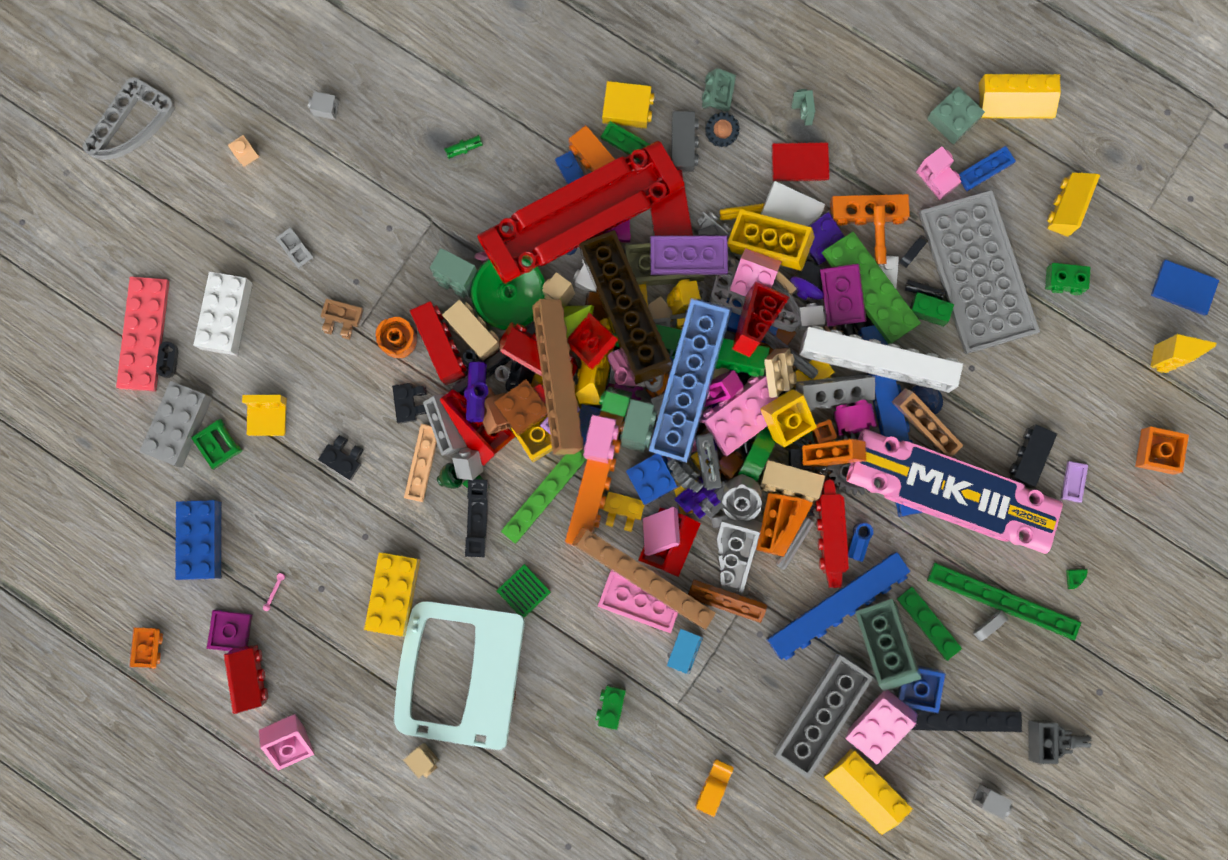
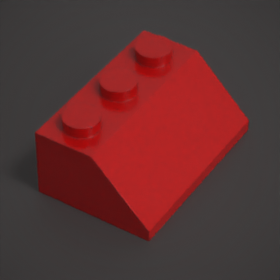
(673, 559)
(245, 678)

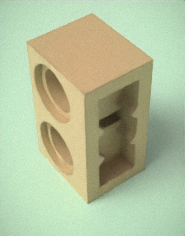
(422, 761)

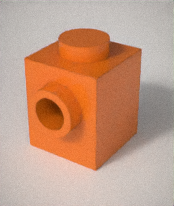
(824, 432)

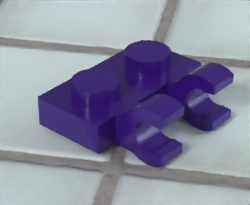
(690, 500)

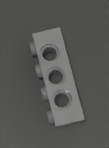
(863, 384)

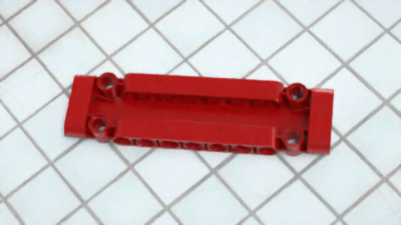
(581, 211)

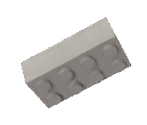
(175, 424)

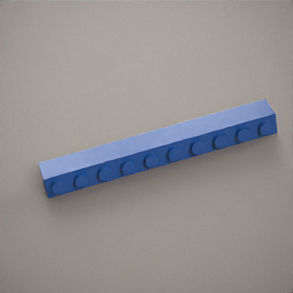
(889, 418)

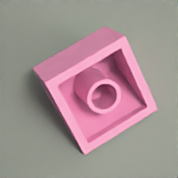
(285, 742)

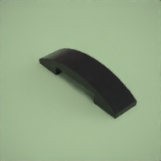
(477, 518)

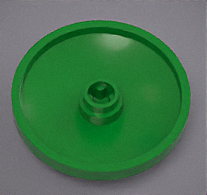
(506, 302)

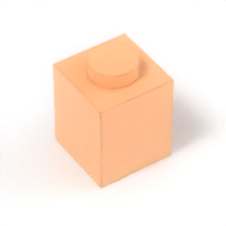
(243, 151)

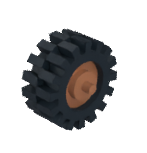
(722, 129)

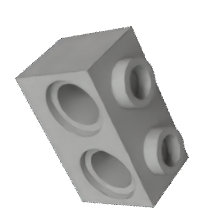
(992, 802)

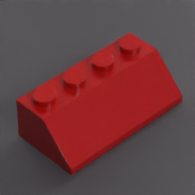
(523, 348)

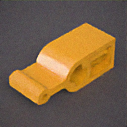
(714, 788)

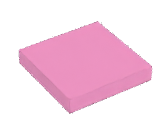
(661, 531)

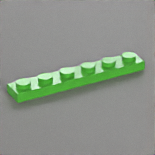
(543, 496)

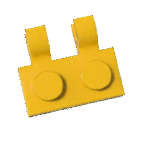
(623, 506)

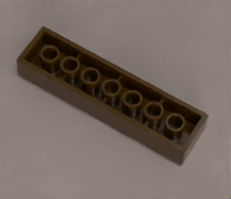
(625, 307)

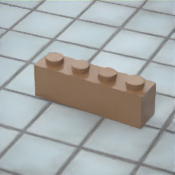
(927, 423)

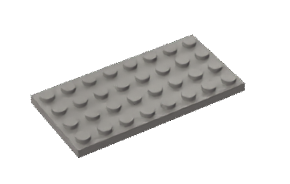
(979, 272)

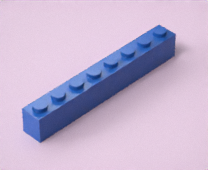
(838, 605)

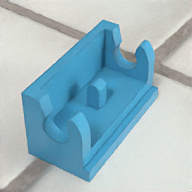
(684, 651)

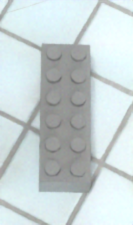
(822, 715)

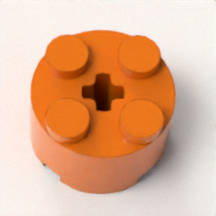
(396, 327)

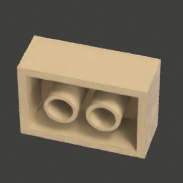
(472, 330)
(791, 481)

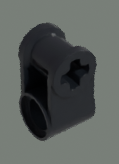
(517, 375)

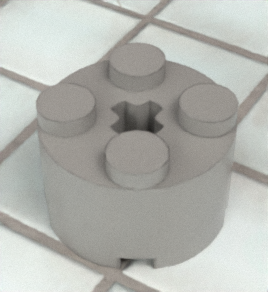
(742, 498)

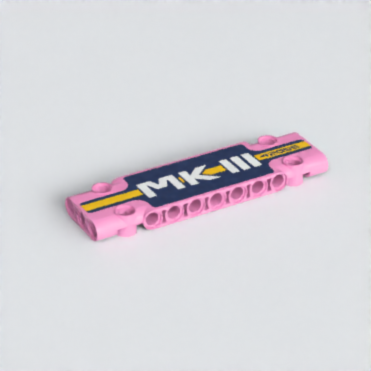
(956, 492)

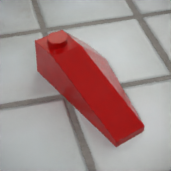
(474, 432)

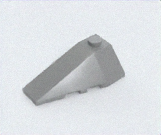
(736, 550)

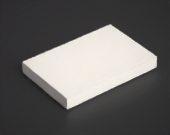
(791, 205)

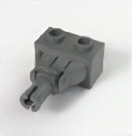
(1048, 741)

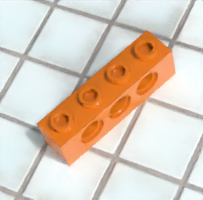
(898, 204)

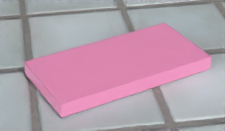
(632, 602)

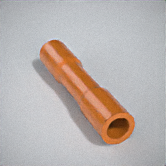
(879, 222)

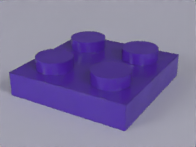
(826, 234)

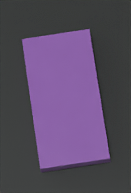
(689, 255)

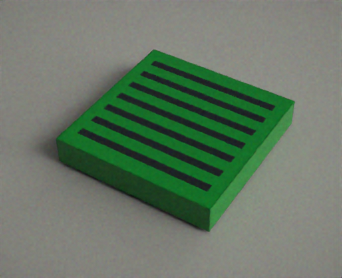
(523, 591)

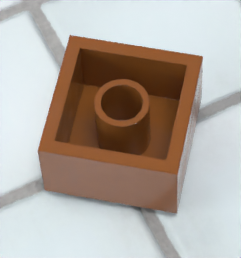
(521, 407)

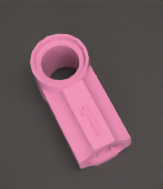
(622, 373)

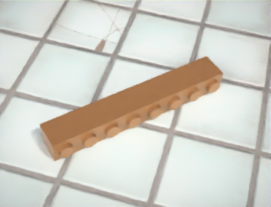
(557, 377)
(643, 578)

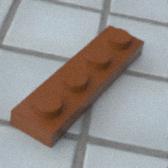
(727, 601)

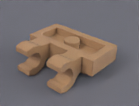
(343, 313)

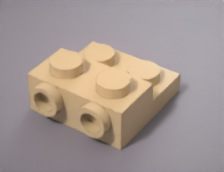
(780, 371)

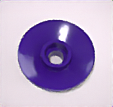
(806, 289)

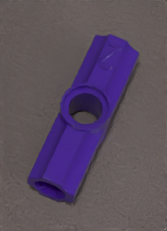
(476, 402)

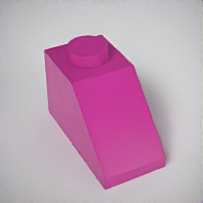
(723, 387)

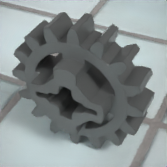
(685, 474)

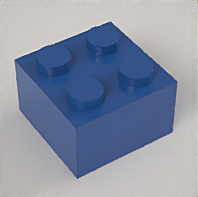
(652, 478)
(925, 692)

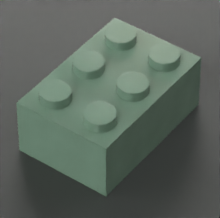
(453, 273)

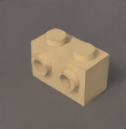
(558, 289)

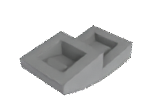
(294, 247)

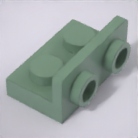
(718, 90)
(805, 101)

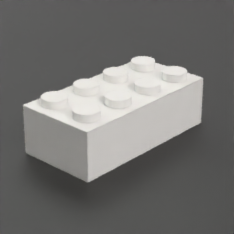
(223, 313)

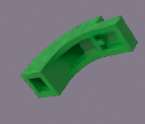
(758, 455)

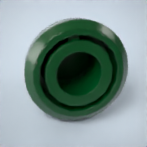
(448, 478)

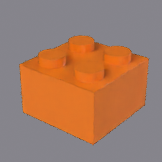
(1162, 450)

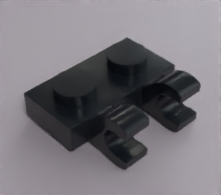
(405, 403)
(339, 461)

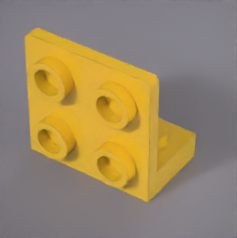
(265, 415)

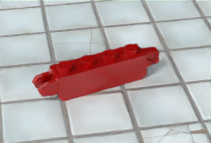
(833, 534)

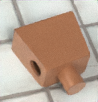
(493, 419)

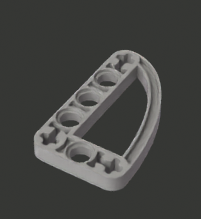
(123, 111)
(724, 291)

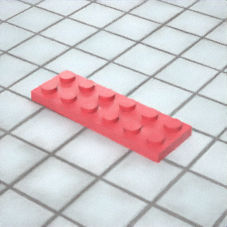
(142, 333)

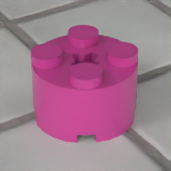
(855, 417)

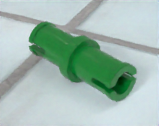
(463, 146)

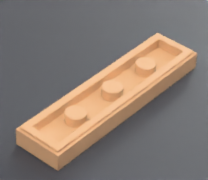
(421, 464)

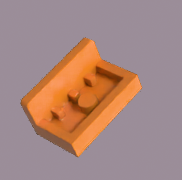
(145, 647)

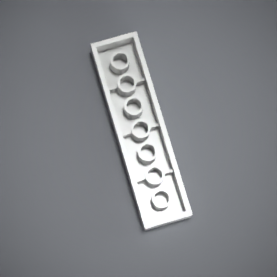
(880, 359)

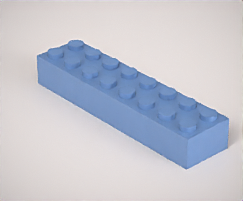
(690, 379)

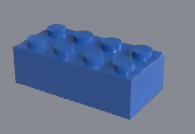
(198, 540)

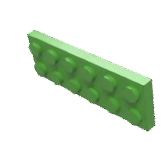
(881, 299)

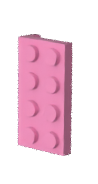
(739, 417)

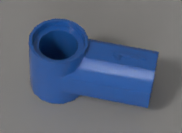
(859, 544)

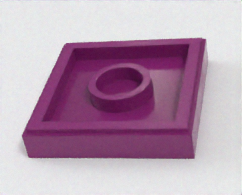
(228, 630)

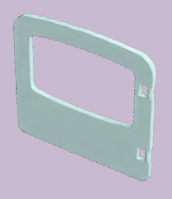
(492, 678)

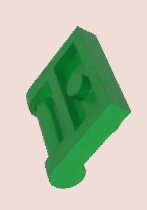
(210, 446)

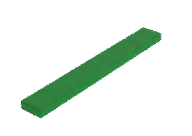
(1004, 601)

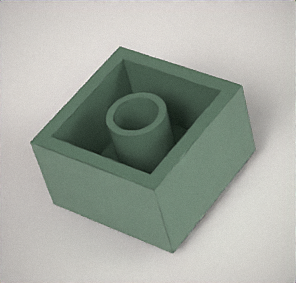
(955, 115)

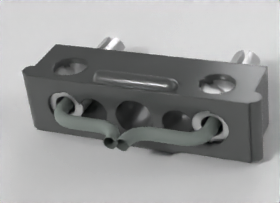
(713, 479)

